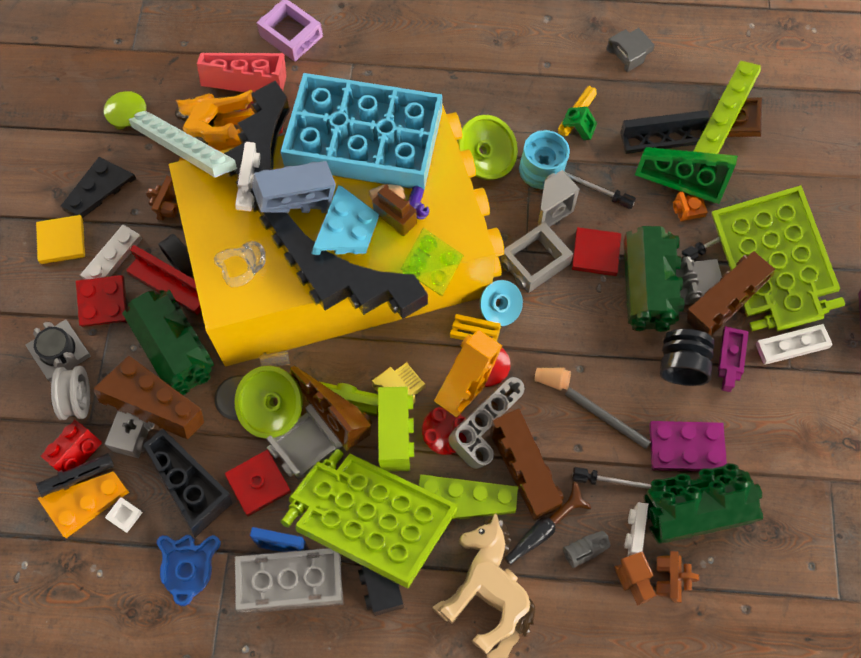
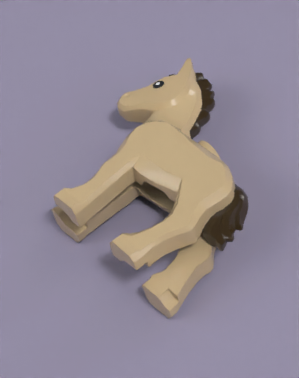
(494, 587)

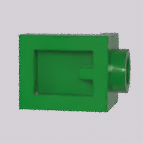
(582, 120)

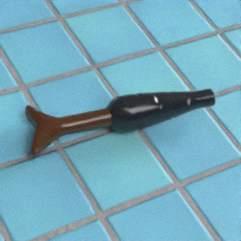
(545, 527)

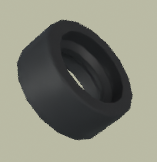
(176, 254)

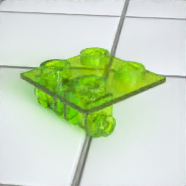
(432, 262)

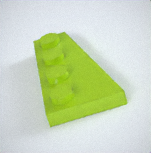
(472, 496)

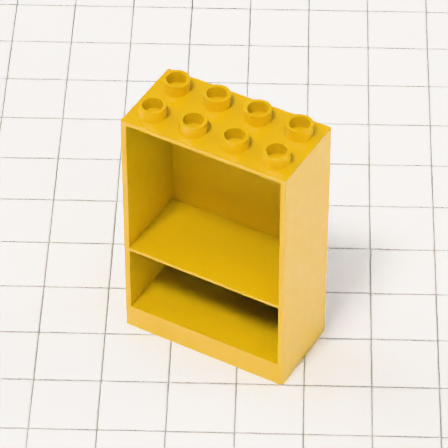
(274, 307)

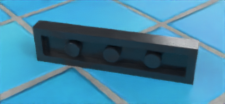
(660, 125)

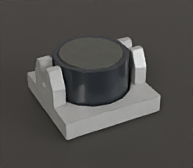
(57, 347)

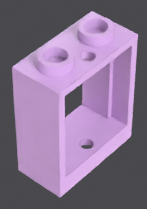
(302, 41)

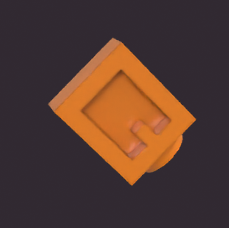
(689, 207)

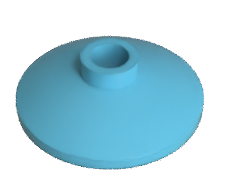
(510, 302)

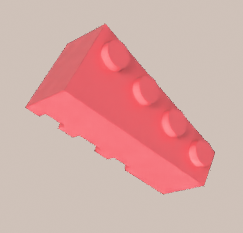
(241, 70)

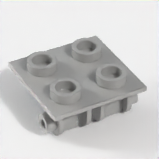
(697, 278)

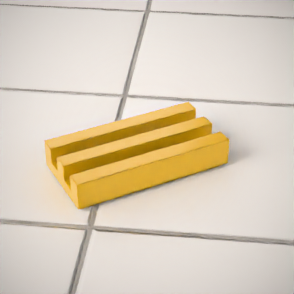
(480, 324)

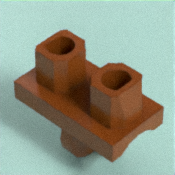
(162, 198)
(673, 588)

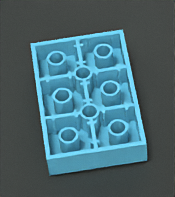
(363, 130)

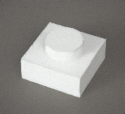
(123, 515)

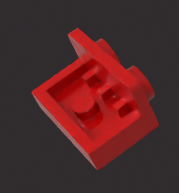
(71, 447)

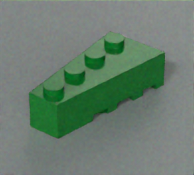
(688, 171)

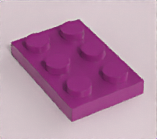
(687, 445)

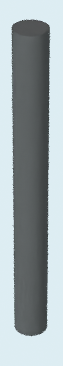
(608, 418)

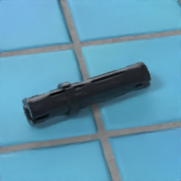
(74, 475)

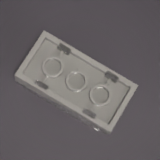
(288, 580)

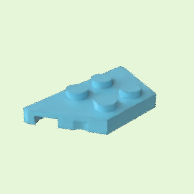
(347, 225)

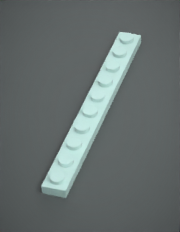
(183, 144)

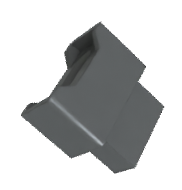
(630, 47)

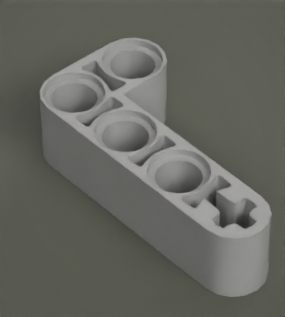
(486, 414)

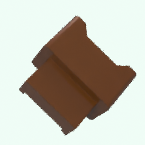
(395, 210)

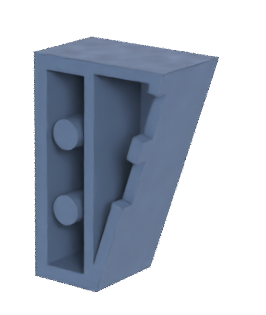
(294, 188)

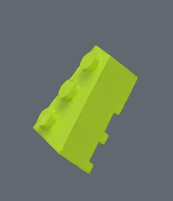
(394, 428)

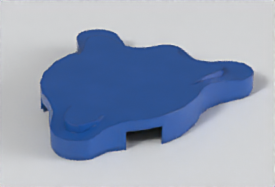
(185, 566)

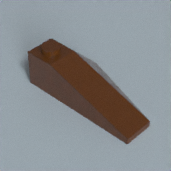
(339, 415)

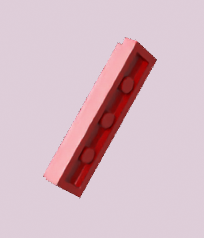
(164, 277)

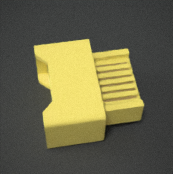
(402, 377)

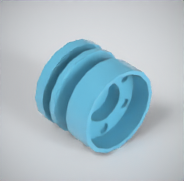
(543, 155)

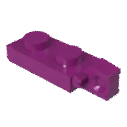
(732, 356)

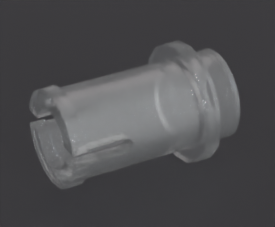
(275, 359)

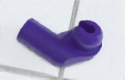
(415, 201)

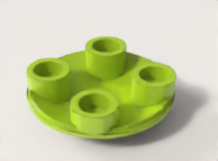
(123, 107)

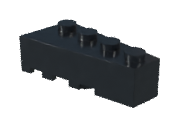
(189, 484)

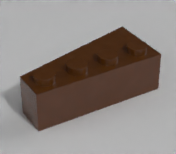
(729, 294)
(143, 394)
(526, 464)

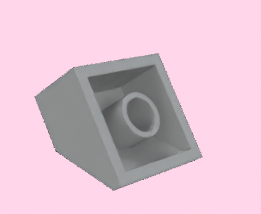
(557, 199)

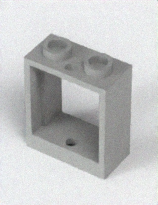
(551, 243)

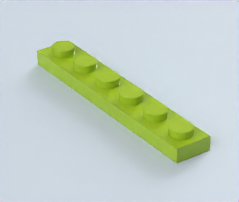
(728, 108)

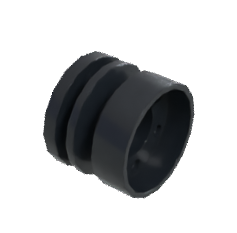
(687, 357)

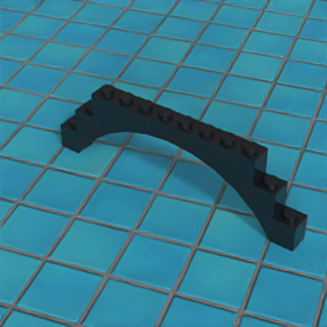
(325, 274)

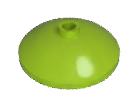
(497, 144)
(256, 406)

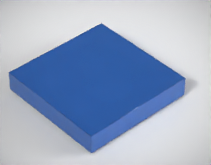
(277, 541)

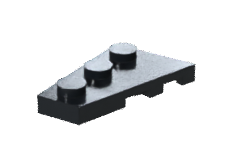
(95, 186)

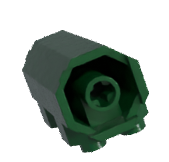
(652, 278)
(169, 340)
(712, 503)

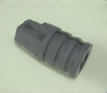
(586, 548)

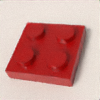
(101, 300)

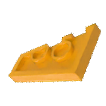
(82, 502)

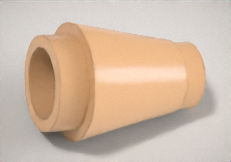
(553, 377)

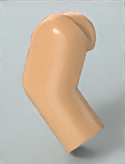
(397, 189)

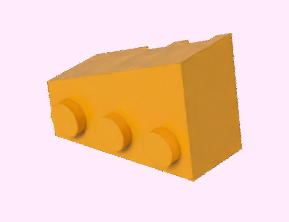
(468, 372)

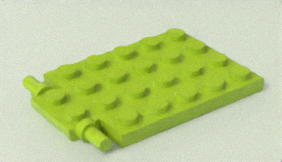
(788, 239)
(370, 516)

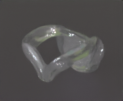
(251, 252)

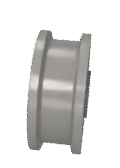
(70, 392)

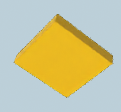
(60, 239)

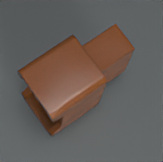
(635, 575)

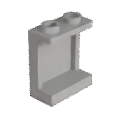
(304, 444)

